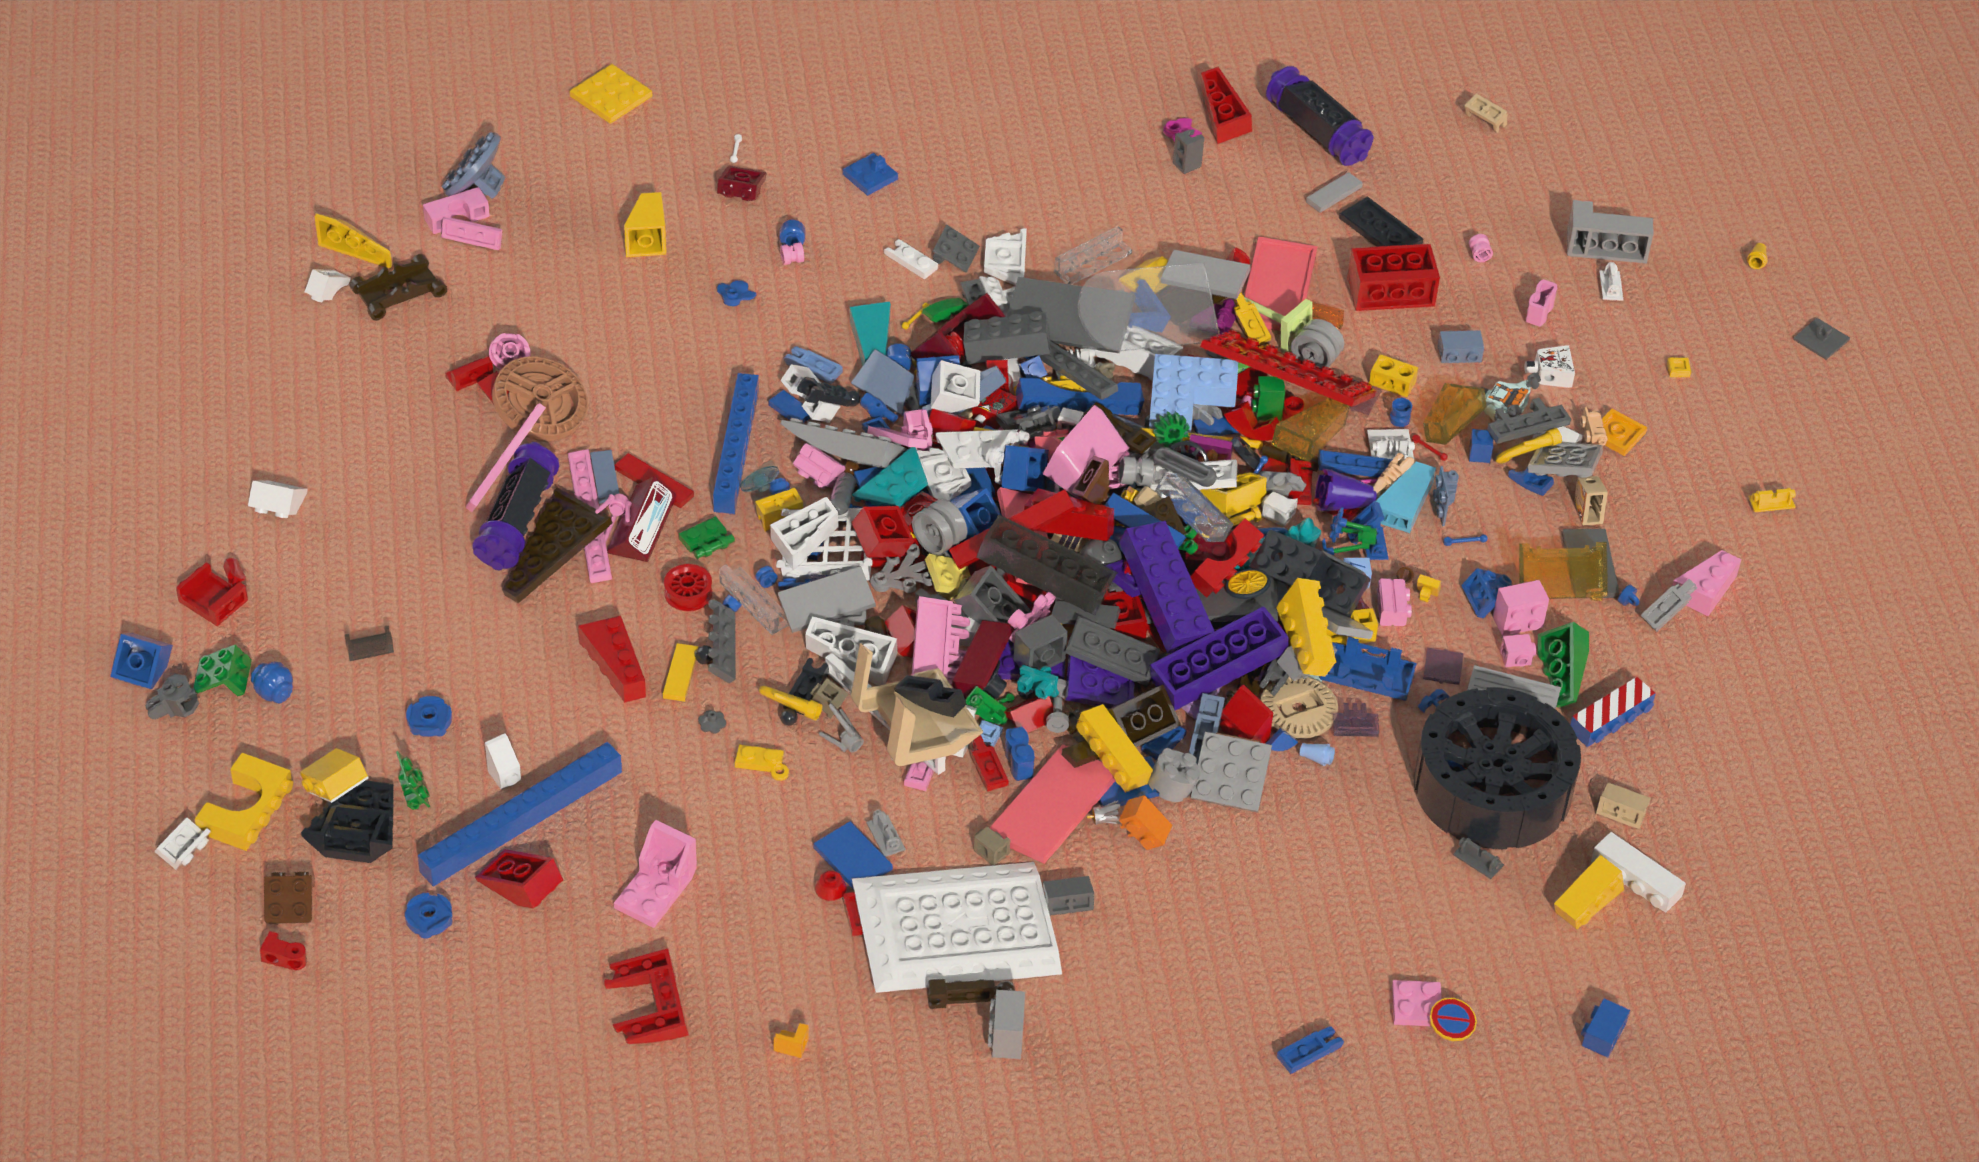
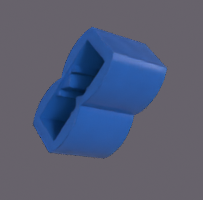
(1019, 753)

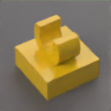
(1428, 587)

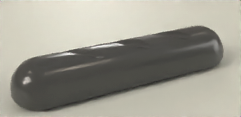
(1181, 464)
(842, 492)

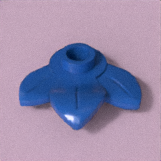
(735, 292)

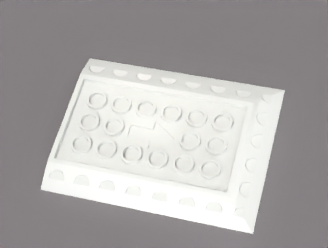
(956, 926)

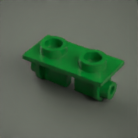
(987, 707)

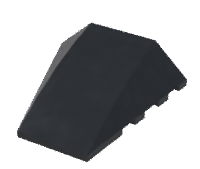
(355, 824)

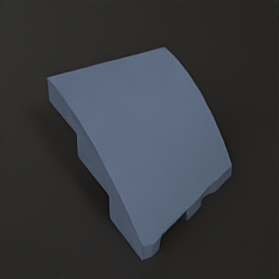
(885, 381)

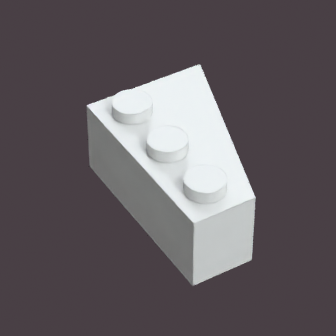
(804, 531)

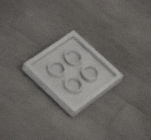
(1566, 459)
(1231, 772)

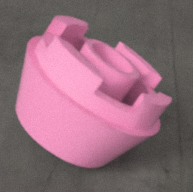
(508, 348)

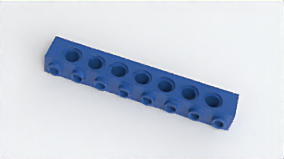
(736, 443)

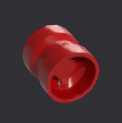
(1292, 406)

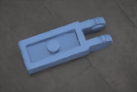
(820, 366)

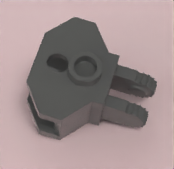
(1038, 420)
(172, 699)

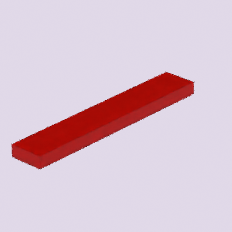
(1031, 518)

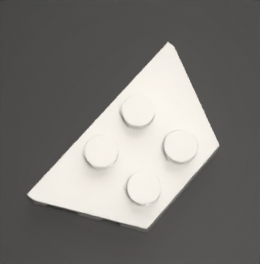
(1006, 256)
(970, 447)
(942, 478)

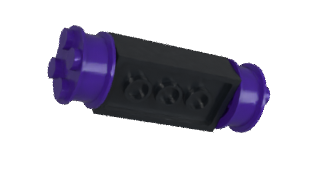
(1320, 115)
(503, 532)

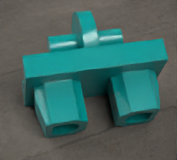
(1038, 680)

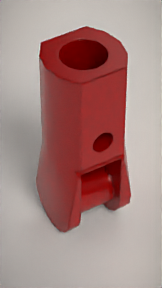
(233, 572)

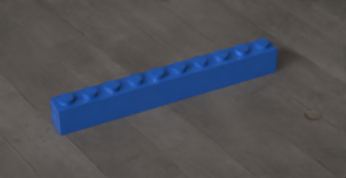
(519, 814)

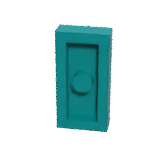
(1304, 532)

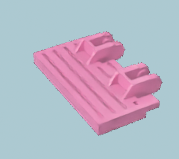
(937, 638)

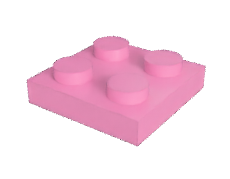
(1414, 1001)

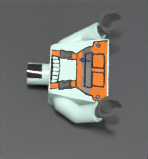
(1510, 396)

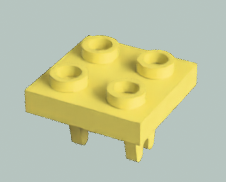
(945, 575)

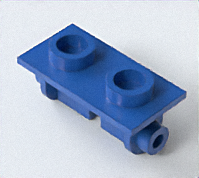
(1379, 550)

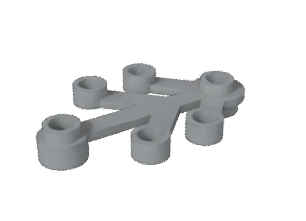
(885, 579)

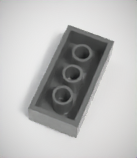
(1007, 337)

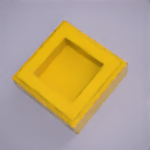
(1679, 367)

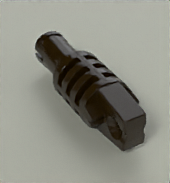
(1285, 457)

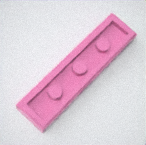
(898, 437)

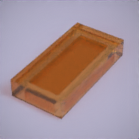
(1329, 314)

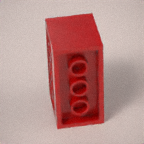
(1393, 277)

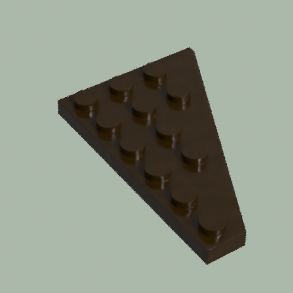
(560, 534)

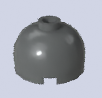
(1102, 551)

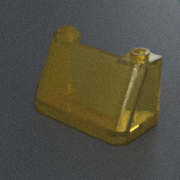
(1566, 571)

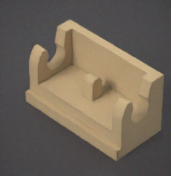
(1487, 111)
(1623, 805)

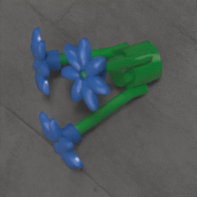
(1365, 534)

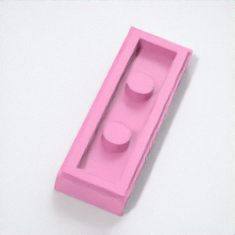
(471, 233)

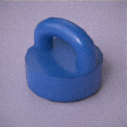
(1628, 596)

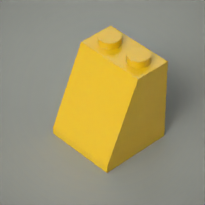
(646, 227)

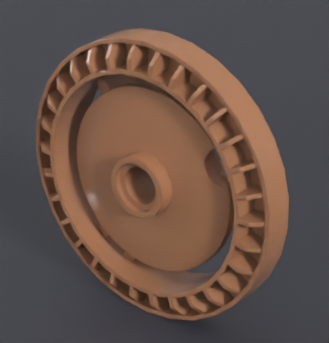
(546, 384)

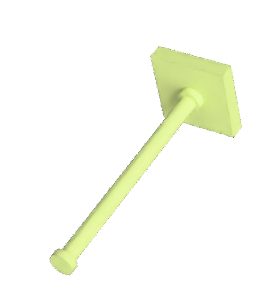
(1291, 323)

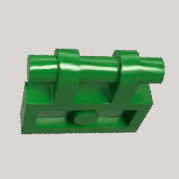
(703, 535)

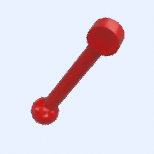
(1416, 439)

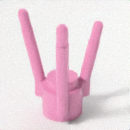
(618, 505)

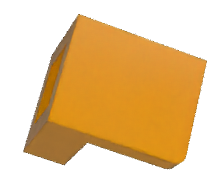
(792, 1043)

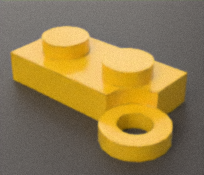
(762, 760)

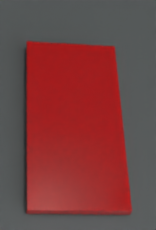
(1289, 368)

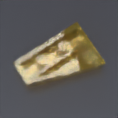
(1453, 412)

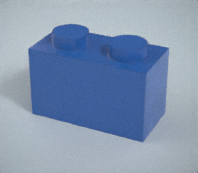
(1605, 1028)

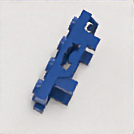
(1371, 673)

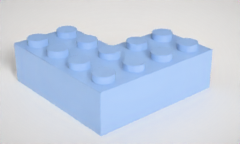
(1190, 381)

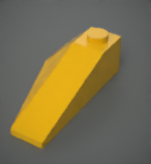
(347, 239)

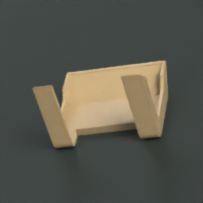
(914, 731)

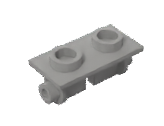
(885, 834)

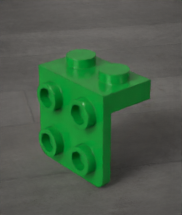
(226, 667)

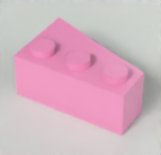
(1711, 579)

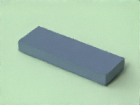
(604, 474)

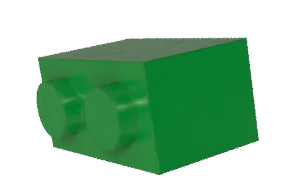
(1269, 398)

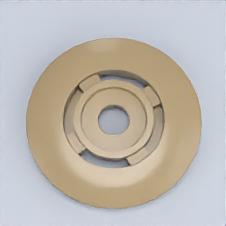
(1306, 723)

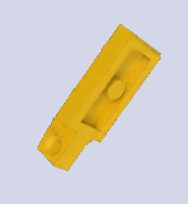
(1251, 320)

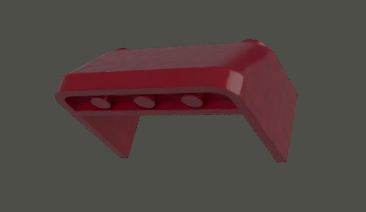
(937, 343)

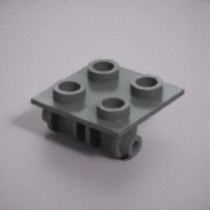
(955, 249)

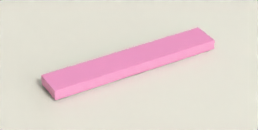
(481, 491)

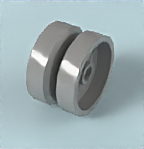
(1318, 342)
(939, 527)

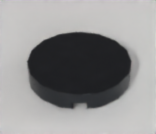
(1245, 452)

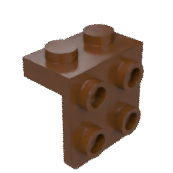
(288, 898)

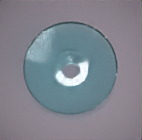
(760, 479)

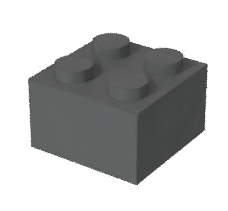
(1040, 644)

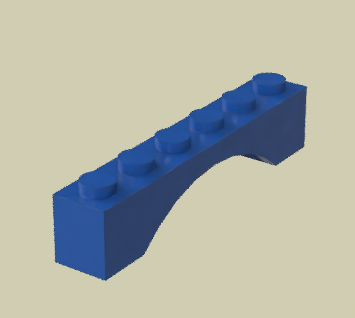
(1034, 392)

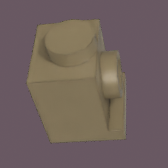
(828, 694)
(991, 845)

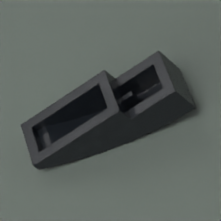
(931, 695)

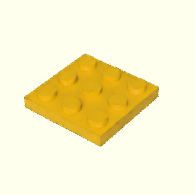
(611, 93)

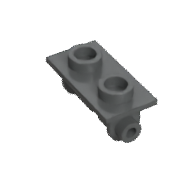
(1478, 859)

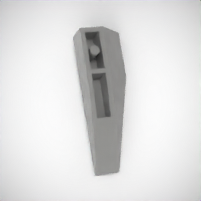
(859, 449)

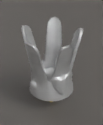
(1106, 814)

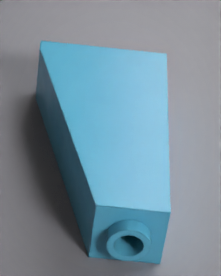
(1406, 496)

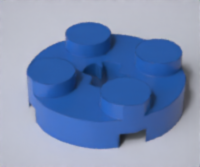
(429, 727)
(432, 925)

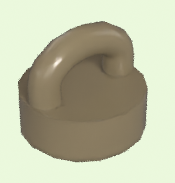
(1105, 369)

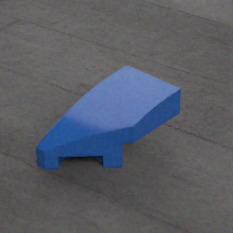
(1531, 481)

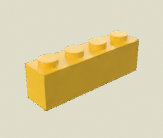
(1114, 748)

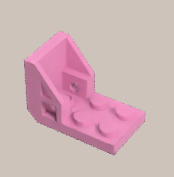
(664, 872)

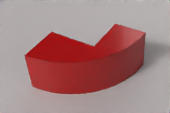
(1244, 421)

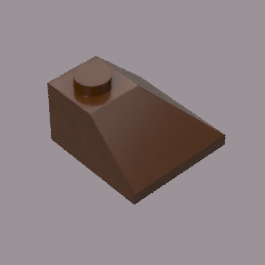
(1094, 482)

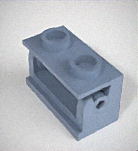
(1460, 346)

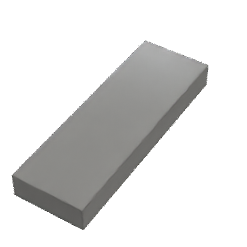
(1334, 192)

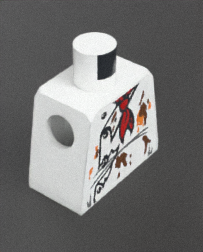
(1553, 366)

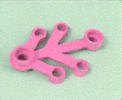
(1040, 610)

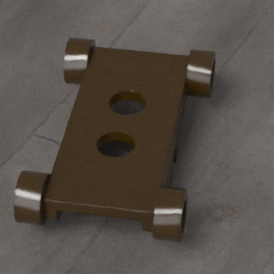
(419, 281)

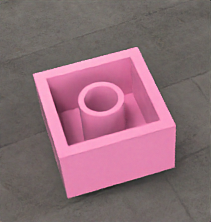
(1520, 608)

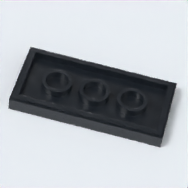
(1378, 225)

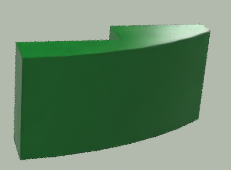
(943, 309)

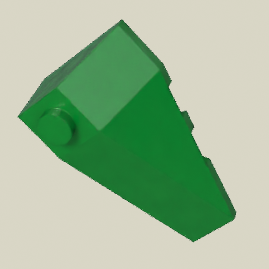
(1564, 658)

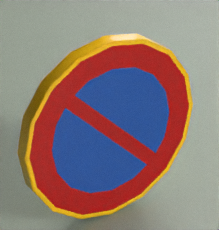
(1453, 1019)

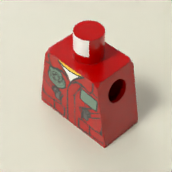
(994, 404)

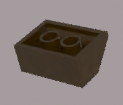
(1146, 715)

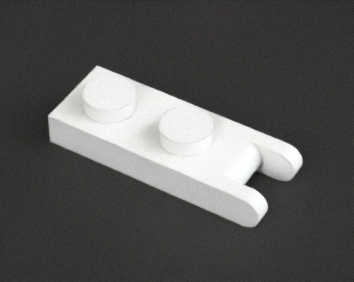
(912, 259)

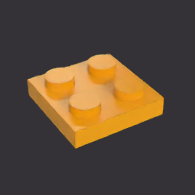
(1622, 431)

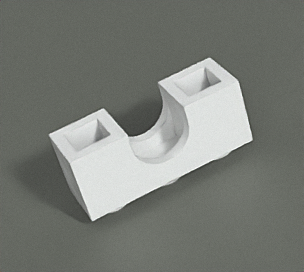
(822, 410)

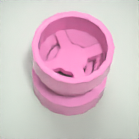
(1480, 248)
(792, 253)

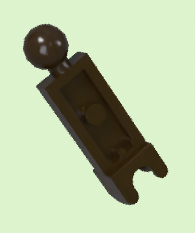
(959, 992)

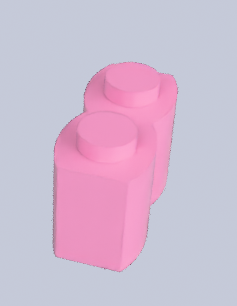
(1541, 302)

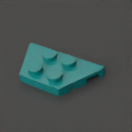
(896, 482)

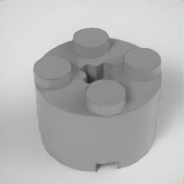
(1174, 775)

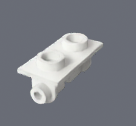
(1611, 282)
(994, 289)

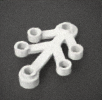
(995, 455)

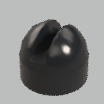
(701, 654)

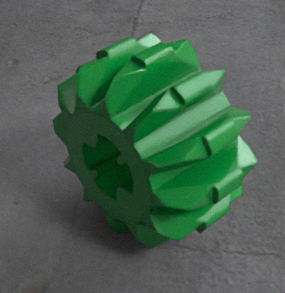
(1175, 422)

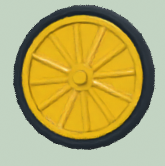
(1248, 584)

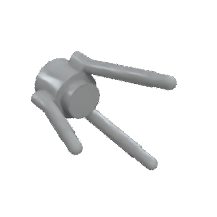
(850, 738)

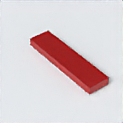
(640, 471)

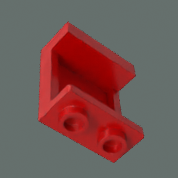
(211, 595)

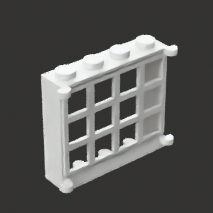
(807, 569)

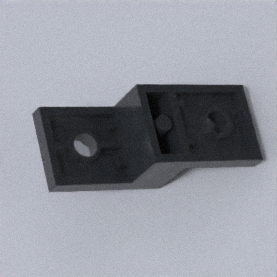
(1313, 564)

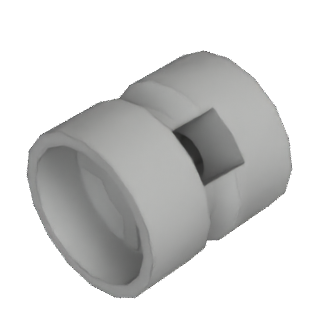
(1136, 471)

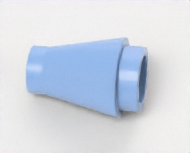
(1318, 753)

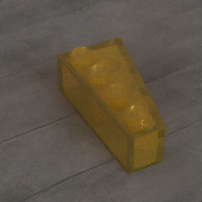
(1311, 429)

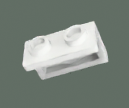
(181, 843)

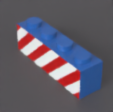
(1612, 711)

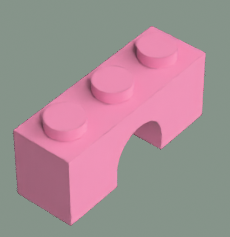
(467, 203)

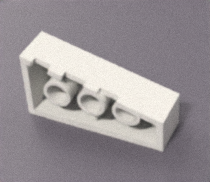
(843, 641)

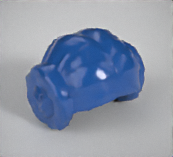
(272, 681)

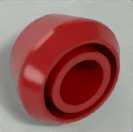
(830, 886)

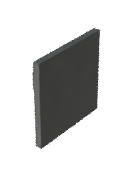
(1821, 338)

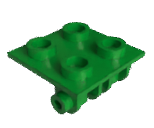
(411, 783)

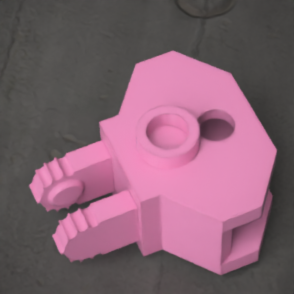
(917, 424)

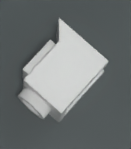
(1278, 508)

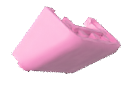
(1089, 437)

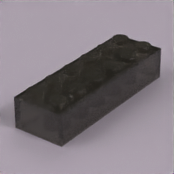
(1046, 564)

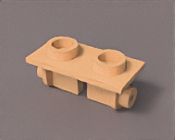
(1593, 427)

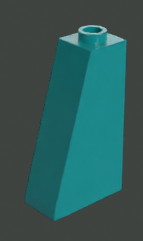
(870, 328)

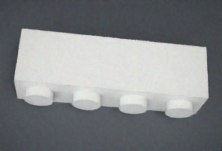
(1641, 872)

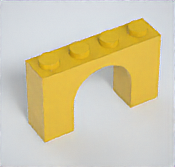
(243, 827)

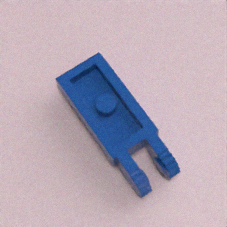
(1309, 1049)

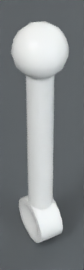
(737, 138)

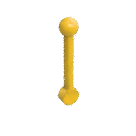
(905, 325)

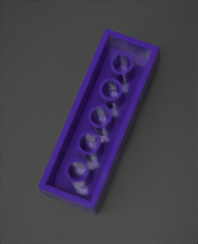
(1165, 585)
(1220, 657)

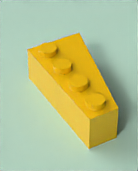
(1306, 627)

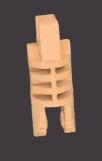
(1392, 473)

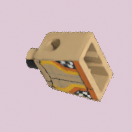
(1590, 492)

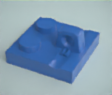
(870, 173)

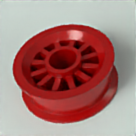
(688, 587)

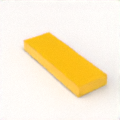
(680, 672)

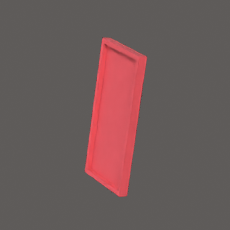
(1280, 276)
(1052, 806)

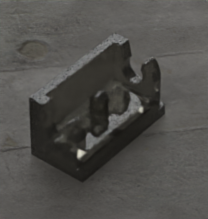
(369, 646)

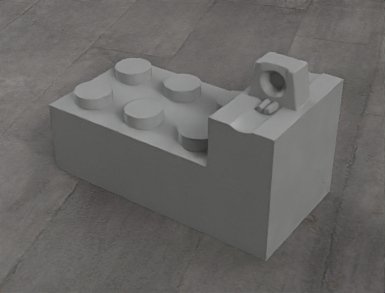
(1607, 235)

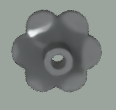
(712, 721)

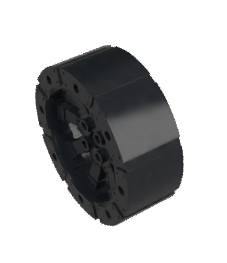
(1496, 768)

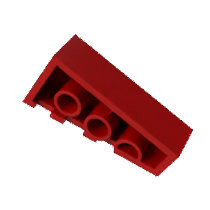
(1087, 521)

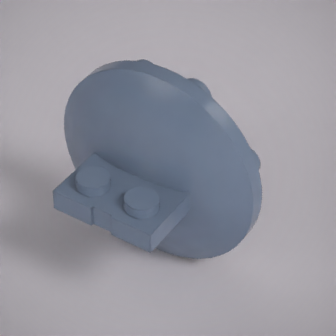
(477, 169)

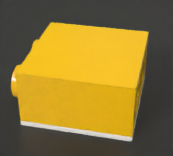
(333, 775)

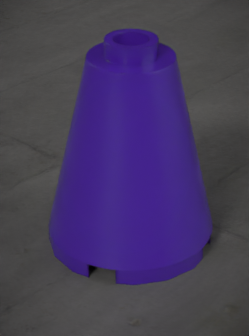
(1342, 491)

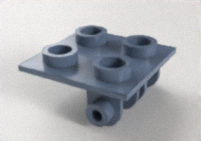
(1445, 493)

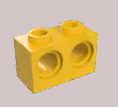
(1393, 375)

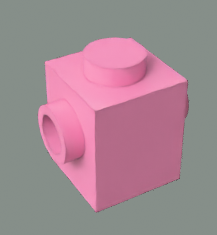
(1517, 650)

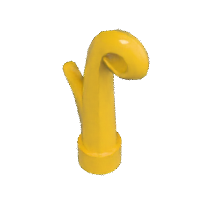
(1551, 437)
(809, 708)

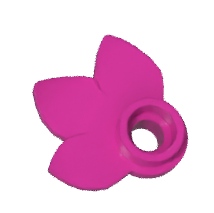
(1179, 126)

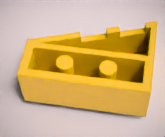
(1590, 892)

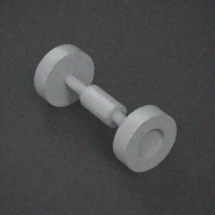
(1058, 721)

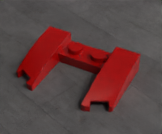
(659, 971)

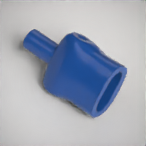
(877, 407)

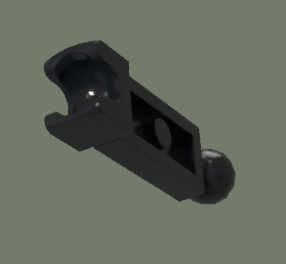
(827, 393)
(803, 687)

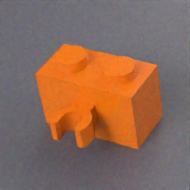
(1145, 822)

